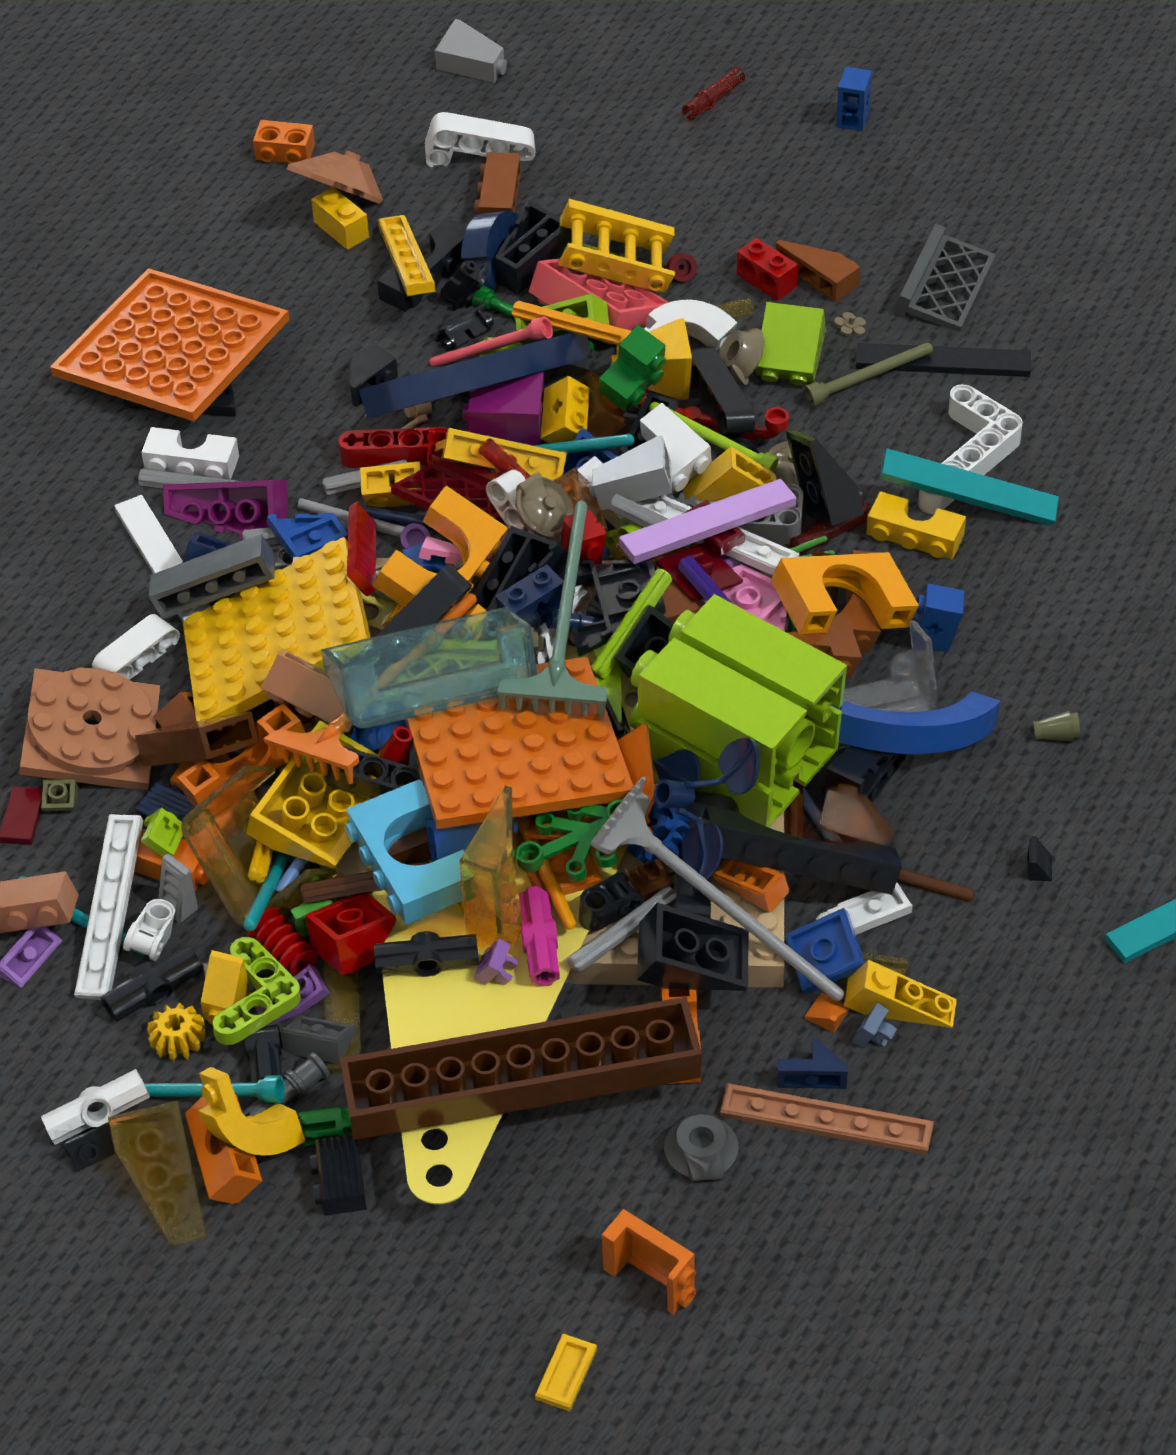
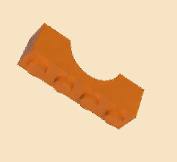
(206, 776)

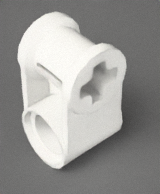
(151, 929)

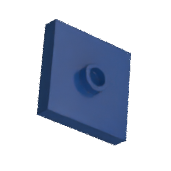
(828, 946)

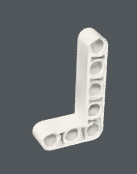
(996, 437)

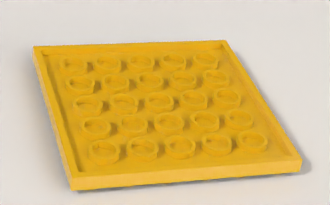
(240, 636)

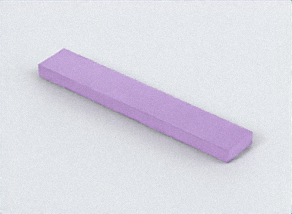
(707, 521)

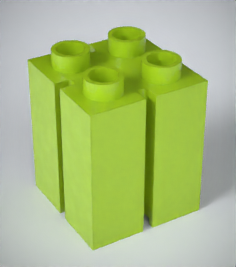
(735, 680)

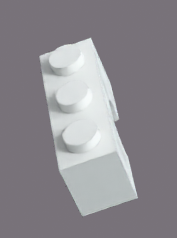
(213, 459)

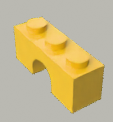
(937, 536)

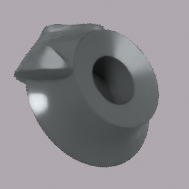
(701, 1147)

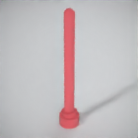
(537, 330)

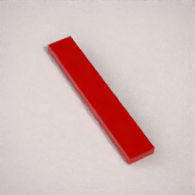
(361, 549)

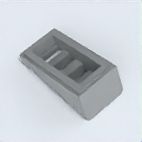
(177, 887)

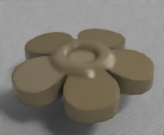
(850, 324)

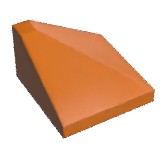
(827, 1012)

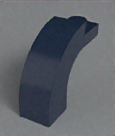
(483, 240)

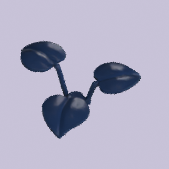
(677, 786)

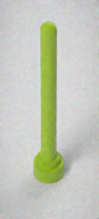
(767, 460)

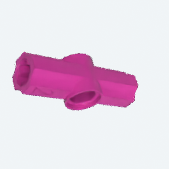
(539, 936)

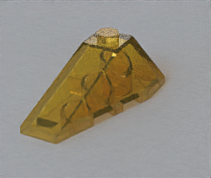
(159, 1161)

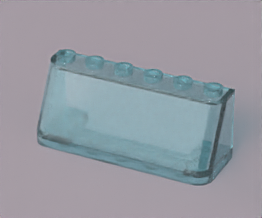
(429, 666)

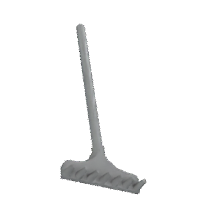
(629, 826)

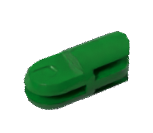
(324, 1123)

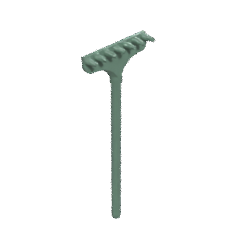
(555, 681)

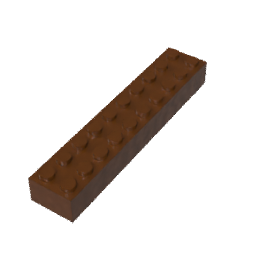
(520, 1068)

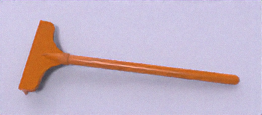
(325, 743)

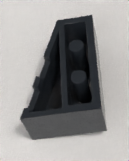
(515, 559)
(863, 769)

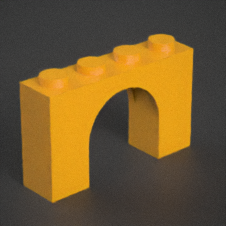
(461, 522)
(872, 576)

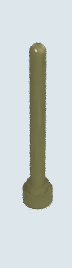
(819, 391)

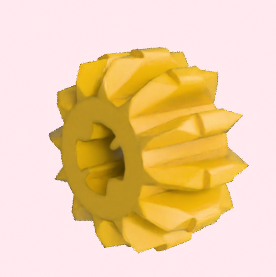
(176, 1031)

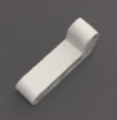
(475, 136)

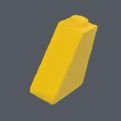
(728, 476)

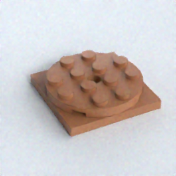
(65, 747)

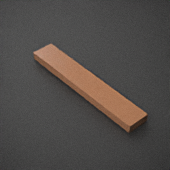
(827, 1119)

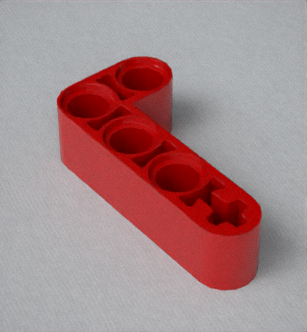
(385, 446)

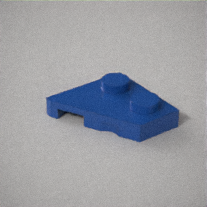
(306, 532)

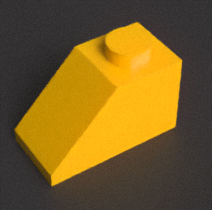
(224, 984)

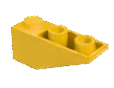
(901, 995)

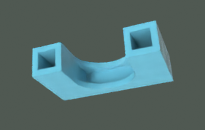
(410, 888)

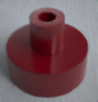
(683, 265)

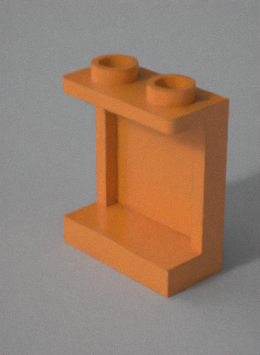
(654, 1254)

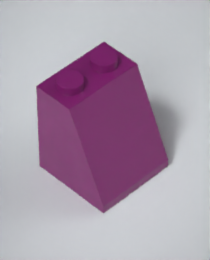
(508, 410)

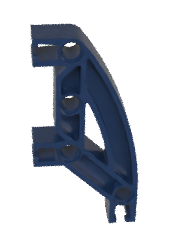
(474, 374)

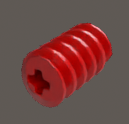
(283, 942)

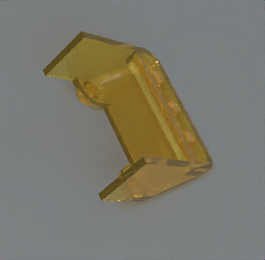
(225, 851)

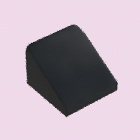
(1038, 861)

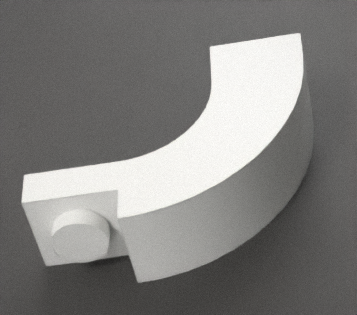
(701, 319)

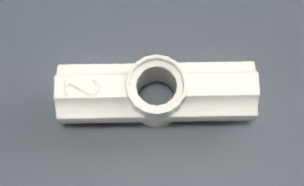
(75, 1117)

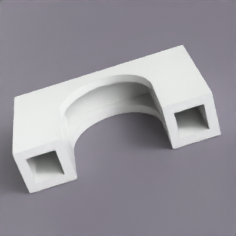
(686, 449)

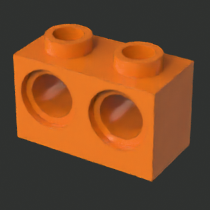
(283, 141)

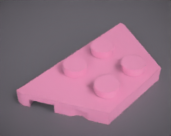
(756, 597)

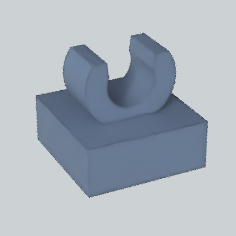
(873, 1028)

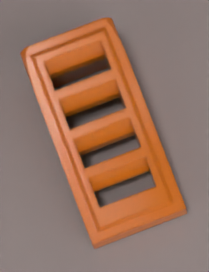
(766, 895)

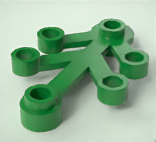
(578, 834)

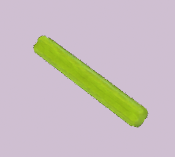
(649, 596)

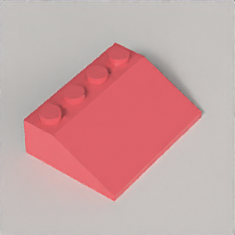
(625, 303)

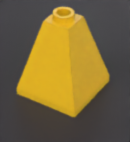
(678, 361)

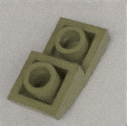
(59, 794)

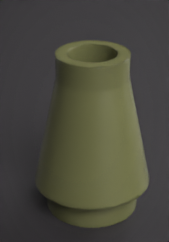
(1059, 727)

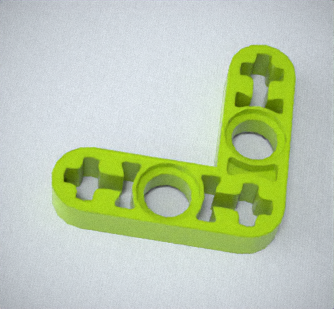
(265, 995)

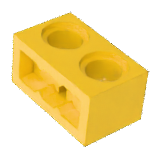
(377, 483)

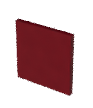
(709, 560)

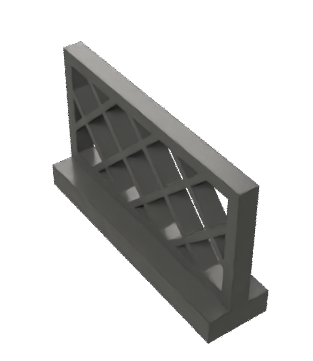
(921, 277)

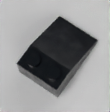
(826, 487)
(691, 951)

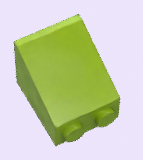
(791, 343)

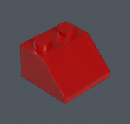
(348, 930)

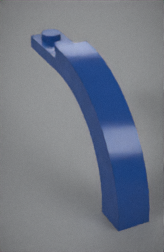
(919, 731)

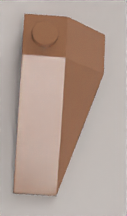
(341, 172)

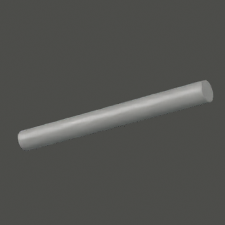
(316, 508)

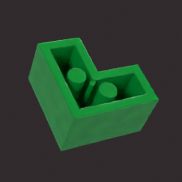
(637, 367)

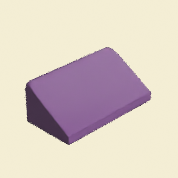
(28, 955)

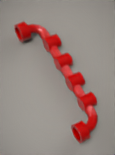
(775, 421)

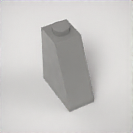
(470, 53)
(634, 475)

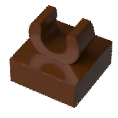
(650, 879)

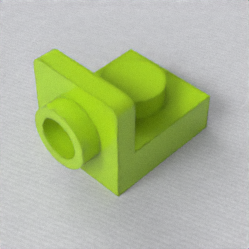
(162, 832)

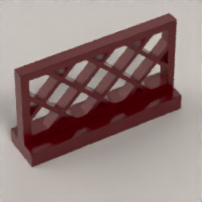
(461, 477)

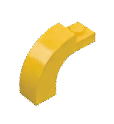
(261, 1134)

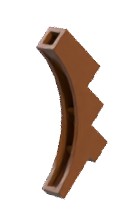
(849, 633)

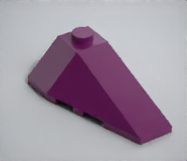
(227, 504)

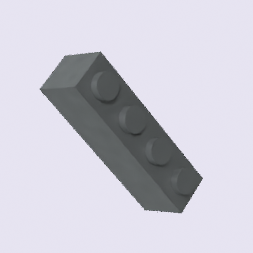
(212, 576)

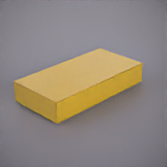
(566, 1372)

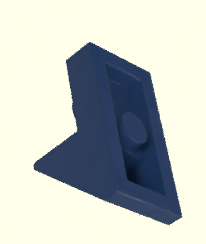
(821, 1071)

